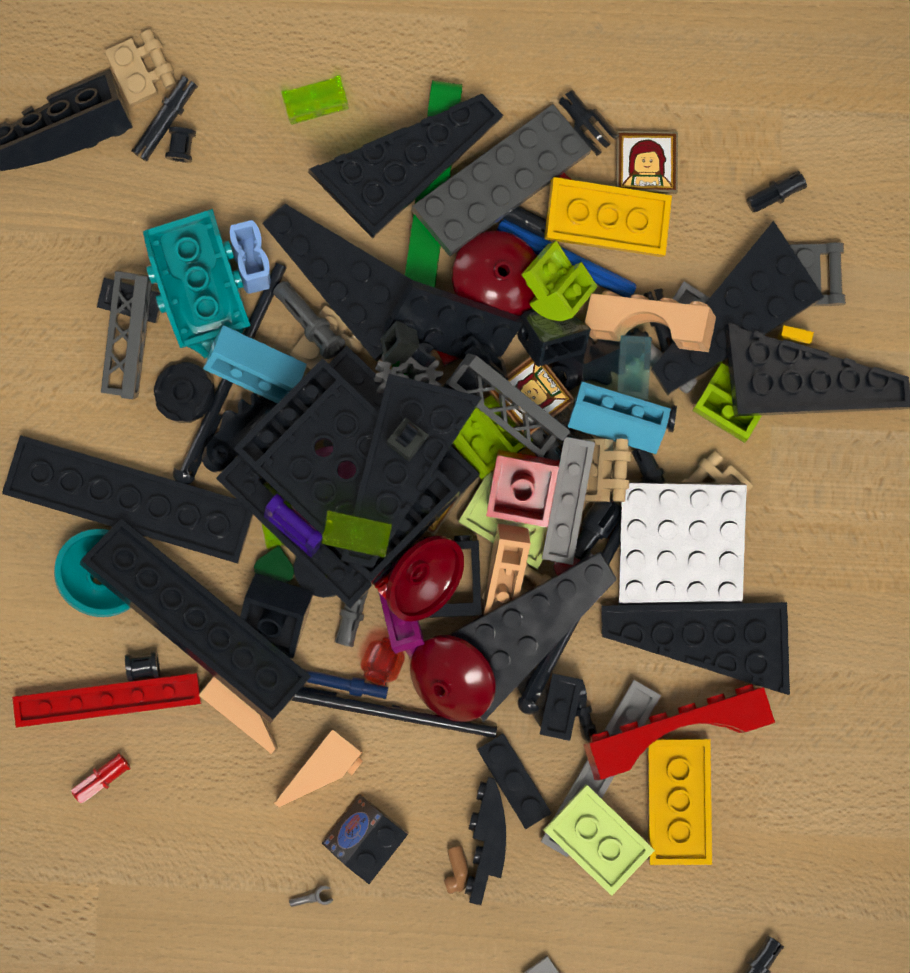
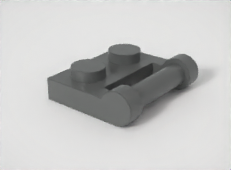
(810, 258)

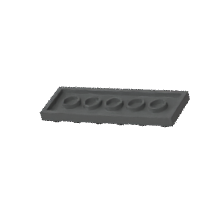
(501, 180)

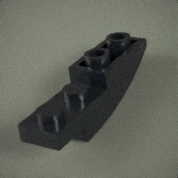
(489, 827)

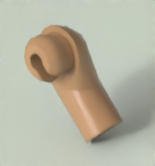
(460, 870)

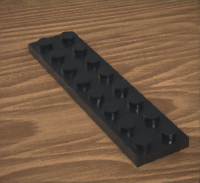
(145, 501)
(195, 620)

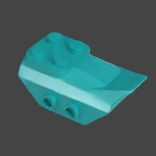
(195, 280)

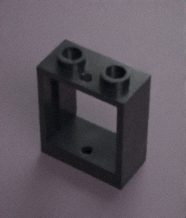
(465, 609)

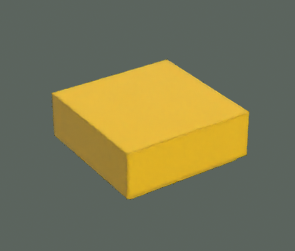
(795, 335)

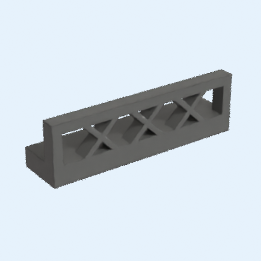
(135, 337)
(518, 400)

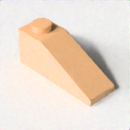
(506, 565)
(238, 713)
(326, 765)

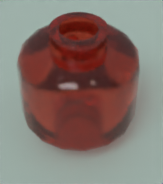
(381, 663)

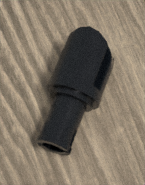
(585, 120)
(597, 525)

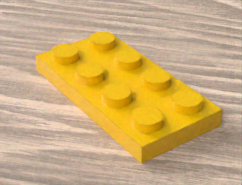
(608, 217)
(680, 802)

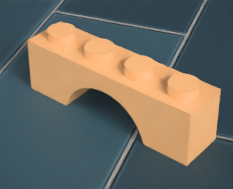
(614, 316)

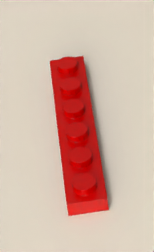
(106, 700)

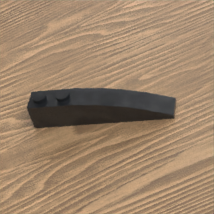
(68, 123)

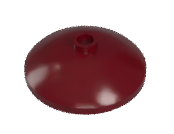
(477, 275)
(424, 578)
(452, 678)

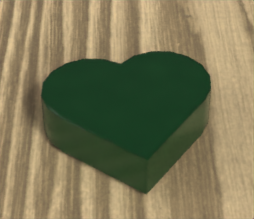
(275, 566)

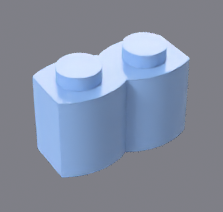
(250, 257)

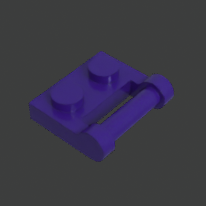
(292, 525)

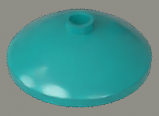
(77, 584)

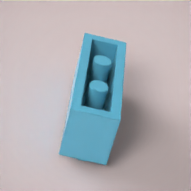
(253, 365)
(619, 417)

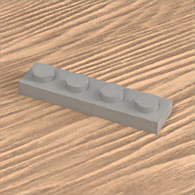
(568, 500)

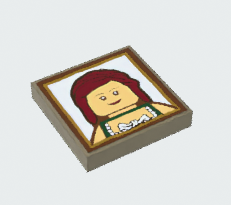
(647, 161)

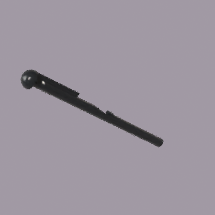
(212, 418)
(330, 700)
(527, 701)

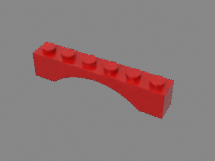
(620, 751)

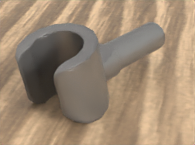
(310, 898)

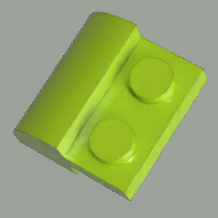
(557, 284)
(717, 407)
(483, 438)

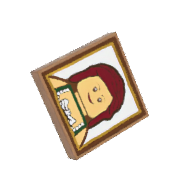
(541, 387)

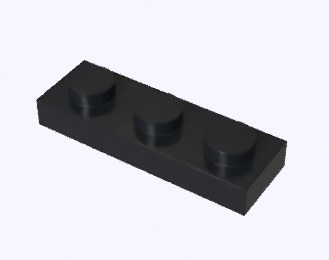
(514, 781)

